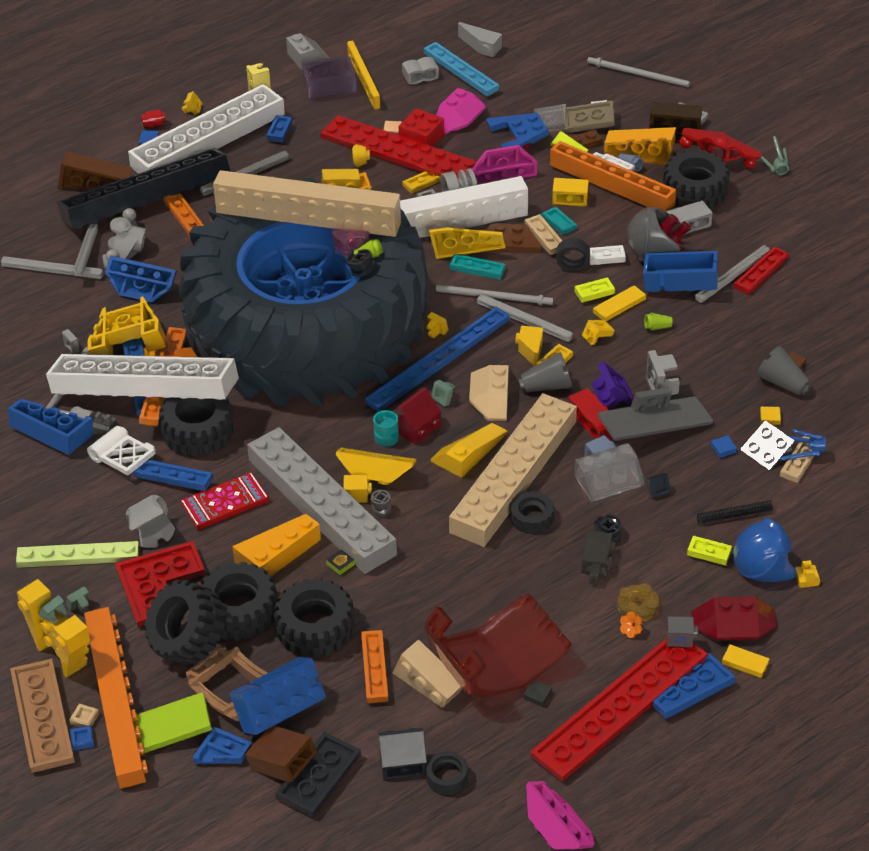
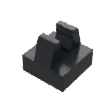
(658, 485)

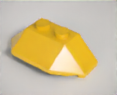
(376, 466)

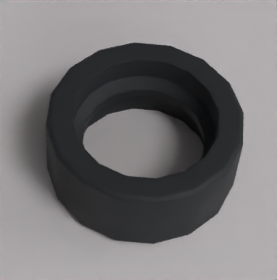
(573, 264)
(447, 759)

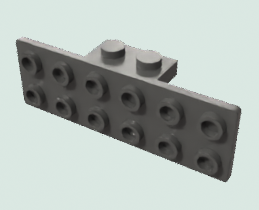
(654, 414)

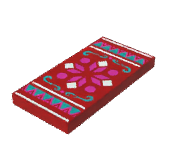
(224, 501)

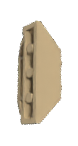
(490, 391)

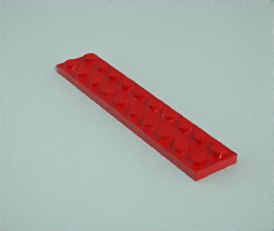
(394, 147)
(615, 708)

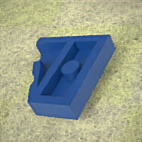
(222, 748)

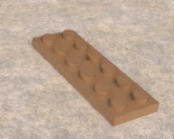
(41, 715)

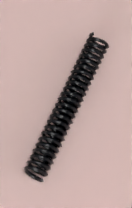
(735, 513)

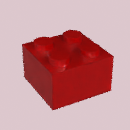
(422, 127)

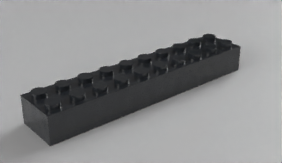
(142, 188)

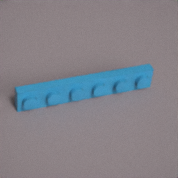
(461, 69)

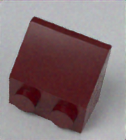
(418, 416)

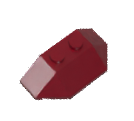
(734, 618)

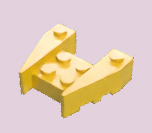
(125, 325)
(66, 636)

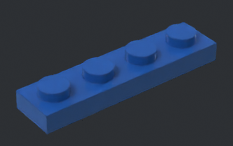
(174, 475)

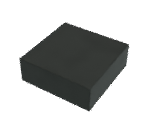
(538, 693)

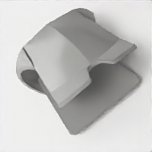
(151, 521)

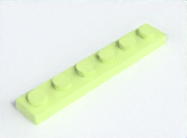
(76, 554)

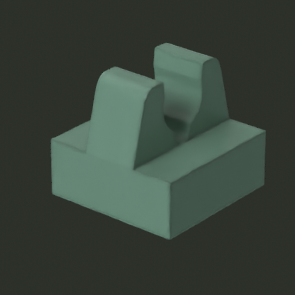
(442, 392)
(78, 600)
(54, 606)

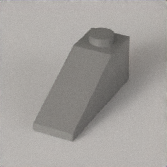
(480, 39)

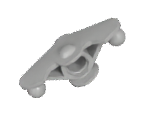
(128, 238)

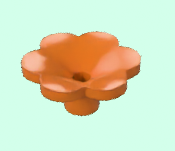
(631, 624)

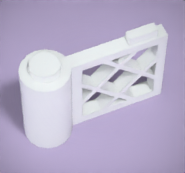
(113, 443)

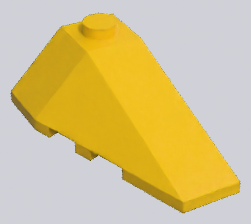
(458, 241)

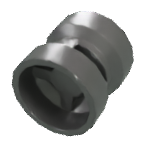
(381, 503)

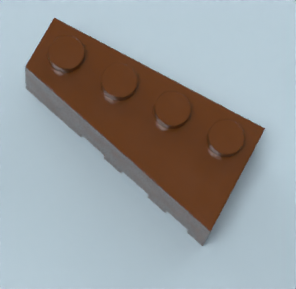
(88, 172)

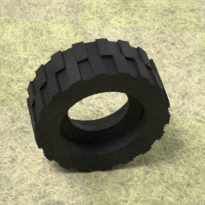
(529, 524)

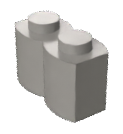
(420, 70)

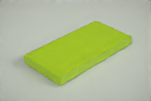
(173, 722)

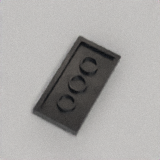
(320, 775)

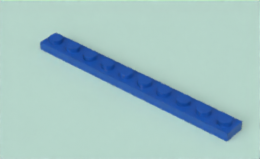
(437, 359)

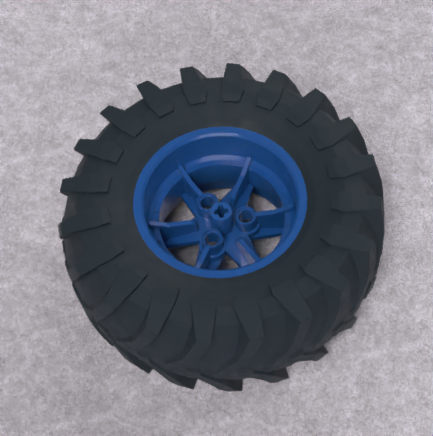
(294, 311)

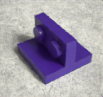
(611, 387)

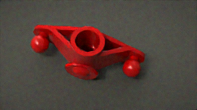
(730, 148)

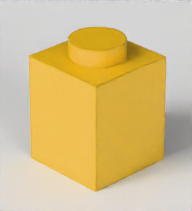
(358, 487)

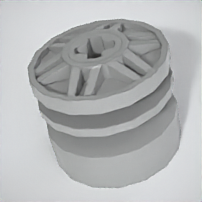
(451, 182)

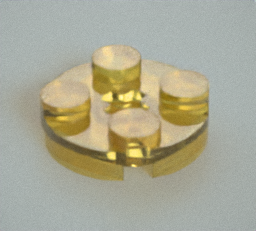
(640, 593)

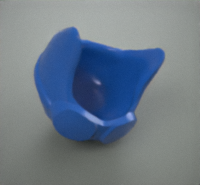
(763, 552)

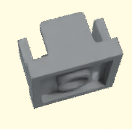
(655, 372)

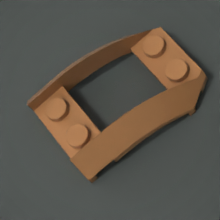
(211, 665)

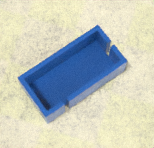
(681, 271)
(279, 697)

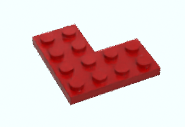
(151, 572)

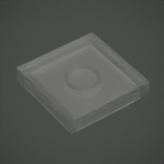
(553, 116)

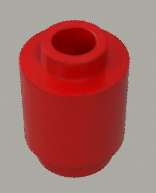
(153, 118)

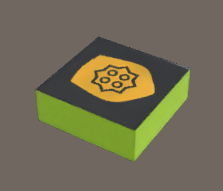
(340, 562)

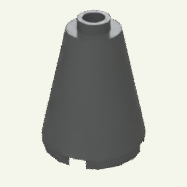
(784, 372)
(546, 376)

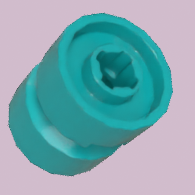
(386, 428)

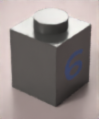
(681, 631)

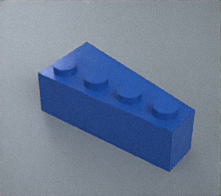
(50, 425)

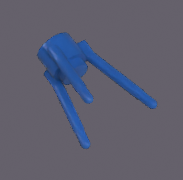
(815, 443)

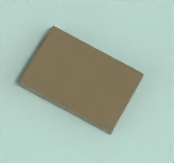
(590, 116)

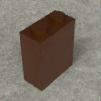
(281, 753)

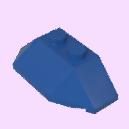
(139, 279)

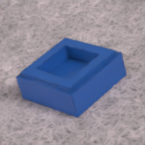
(723, 446)
(81, 738)

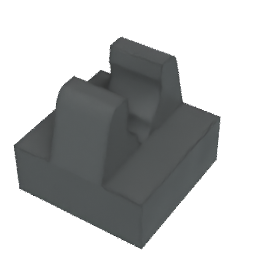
(103, 423)

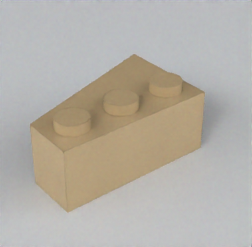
(427, 674)

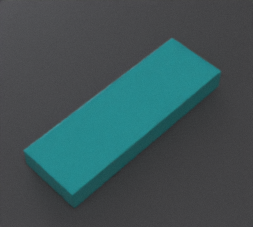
(477, 266)

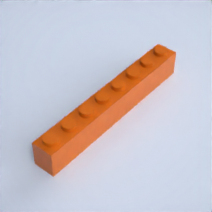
(612, 177)

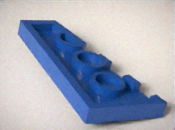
(697, 685)

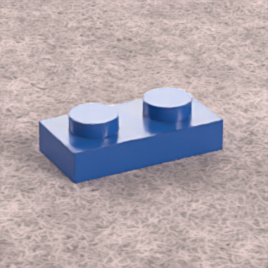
(279, 128)

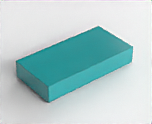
(559, 221)

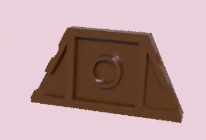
(516, 237)

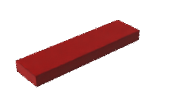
(761, 270)

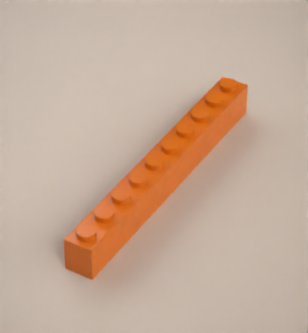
(115, 698)

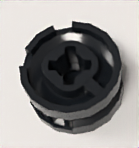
(361, 263)
(609, 524)

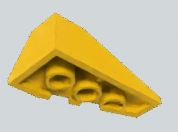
(468, 451)

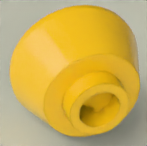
(360, 155)

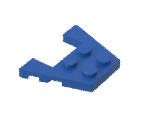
(523, 127)

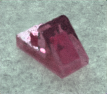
(349, 240)

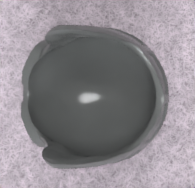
(646, 235)

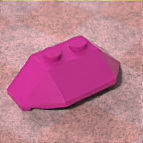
(460, 110)
(504, 164)
(556, 818)

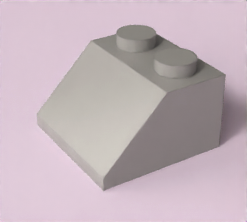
(304, 50)

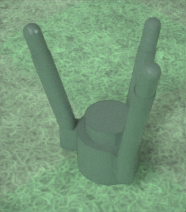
(780, 165)

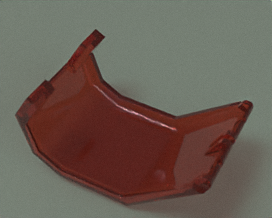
(502, 652)

